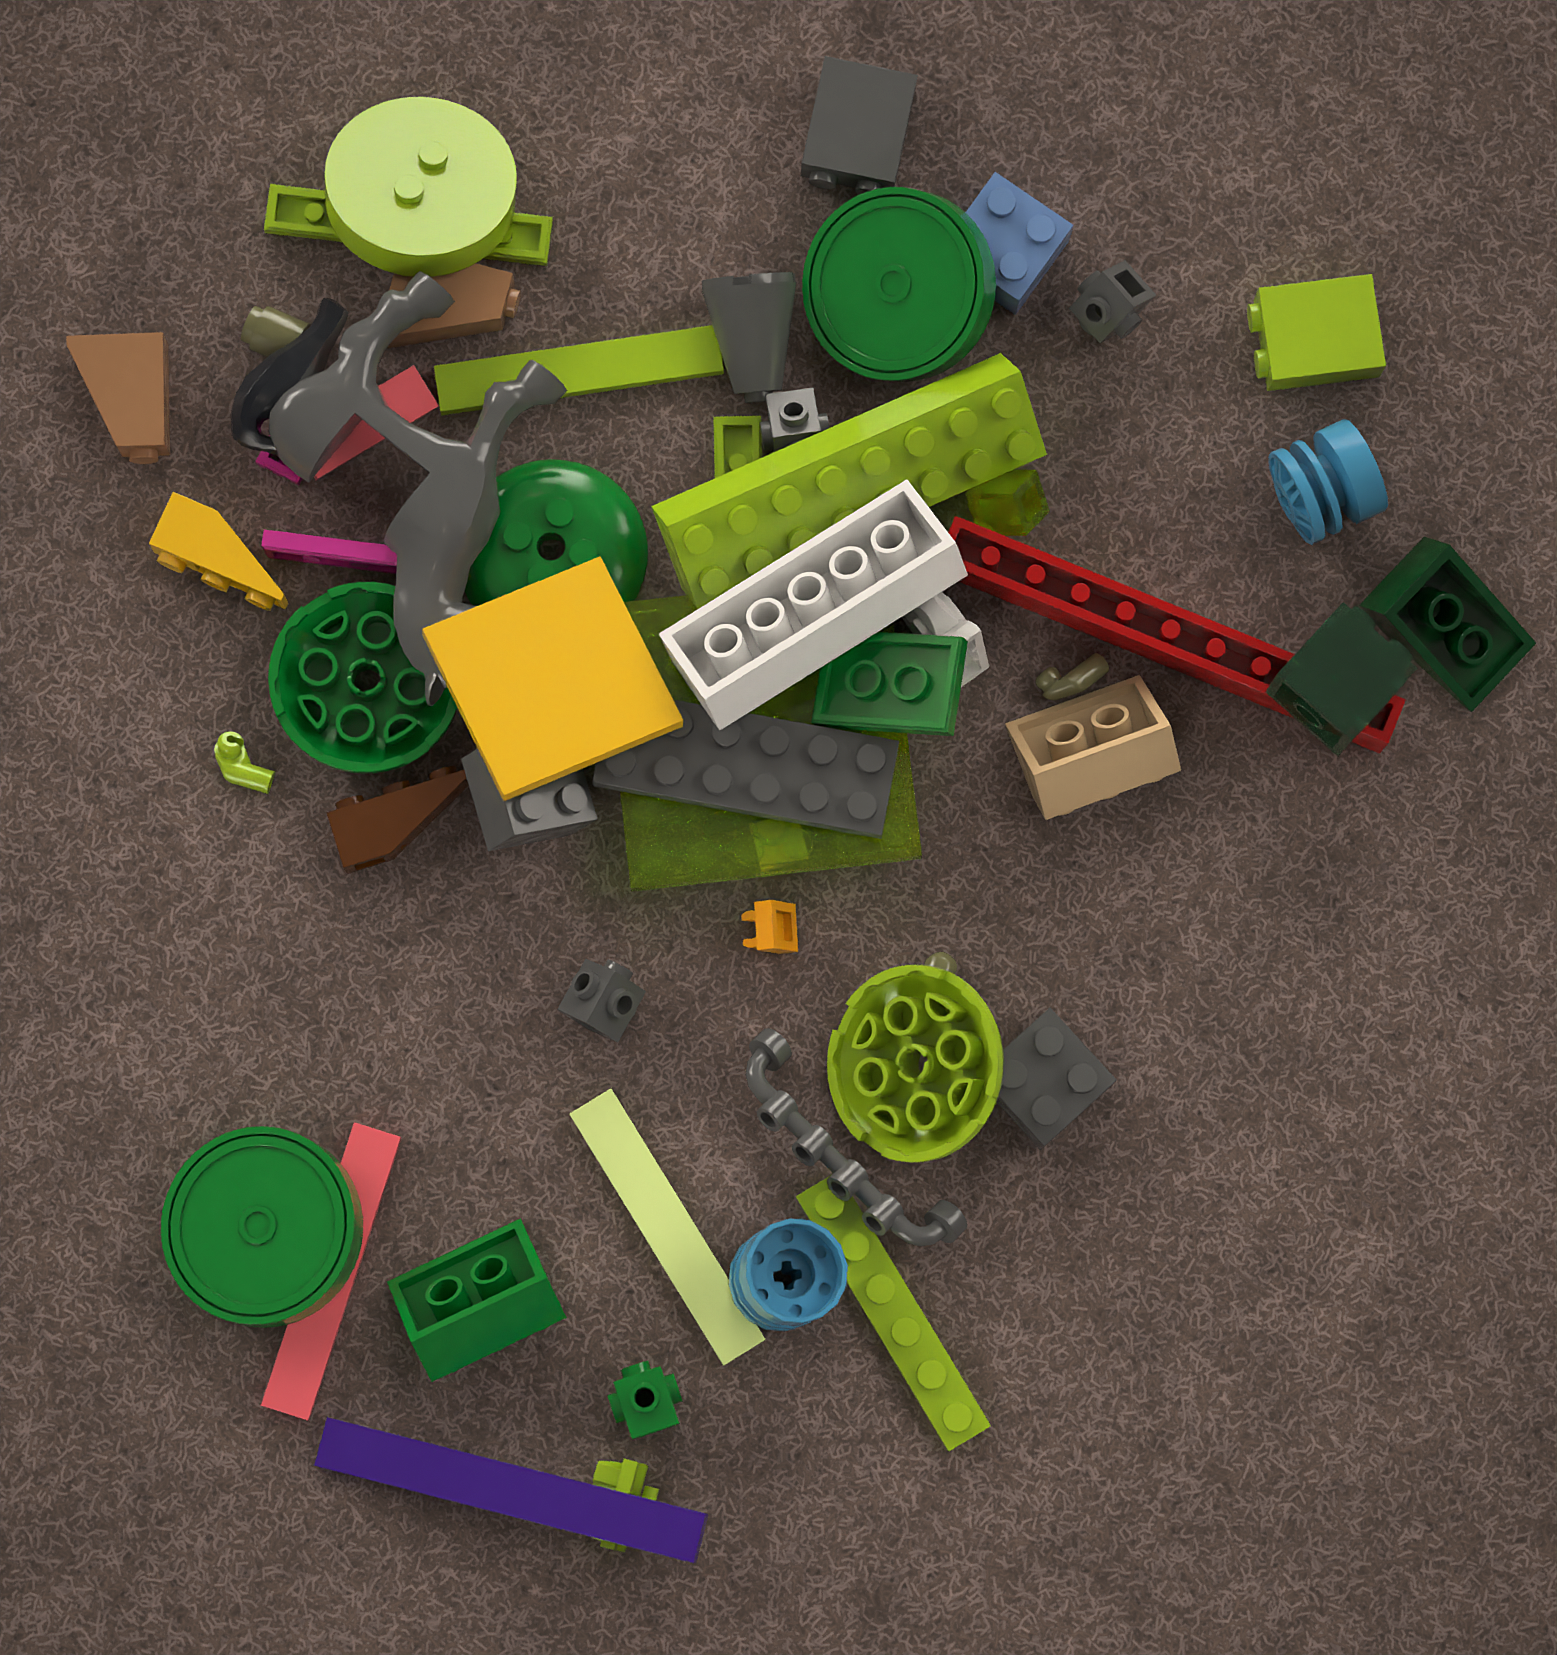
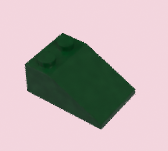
(1448, 621)

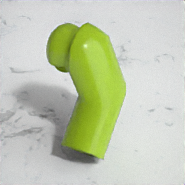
(237, 766)

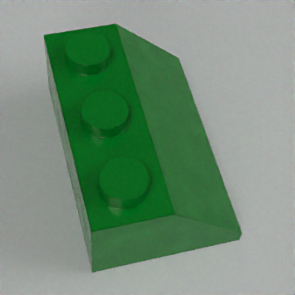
(475, 1300)

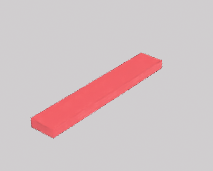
(310, 1341)

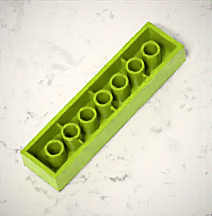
(934, 437)

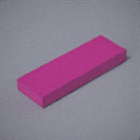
(329, 551)

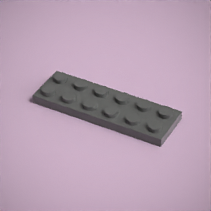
(763, 770)

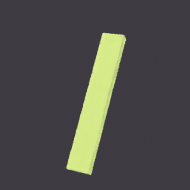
(666, 1225)

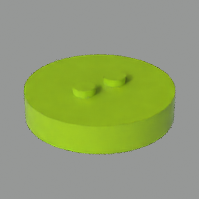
(420, 186)

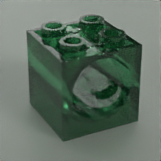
(1342, 677)

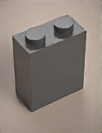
(858, 126)

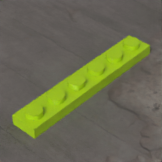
(898, 1319)

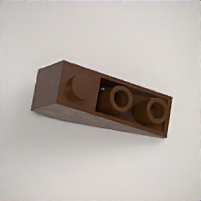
(385, 825)

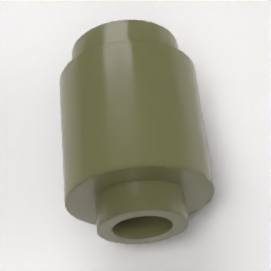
(271, 329)

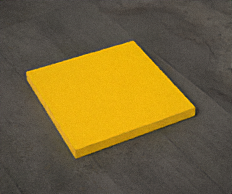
(552, 678)

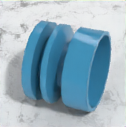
(1336, 478)
(798, 1250)

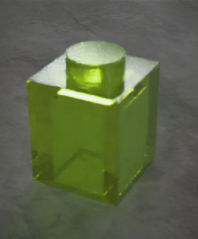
(1009, 503)

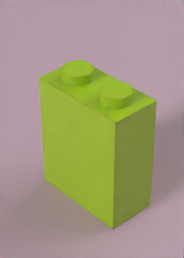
(1317, 332)

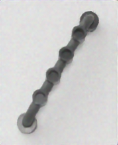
(814, 1143)

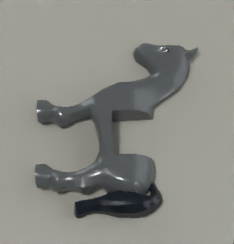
(317, 409)

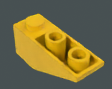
(203, 541)

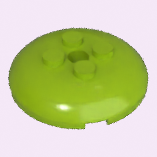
(877, 1063)

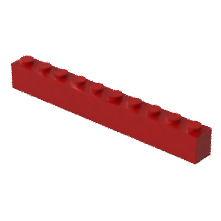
(1135, 621)

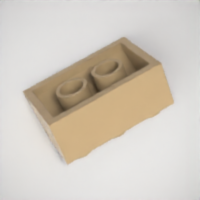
(1094, 747)

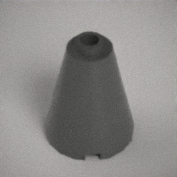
(752, 328)

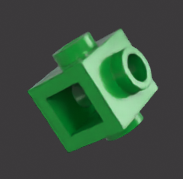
(649, 1419)

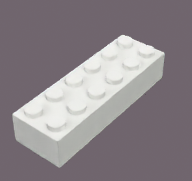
(814, 604)

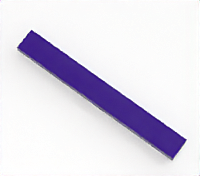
(512, 1490)

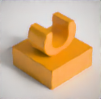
(774, 927)

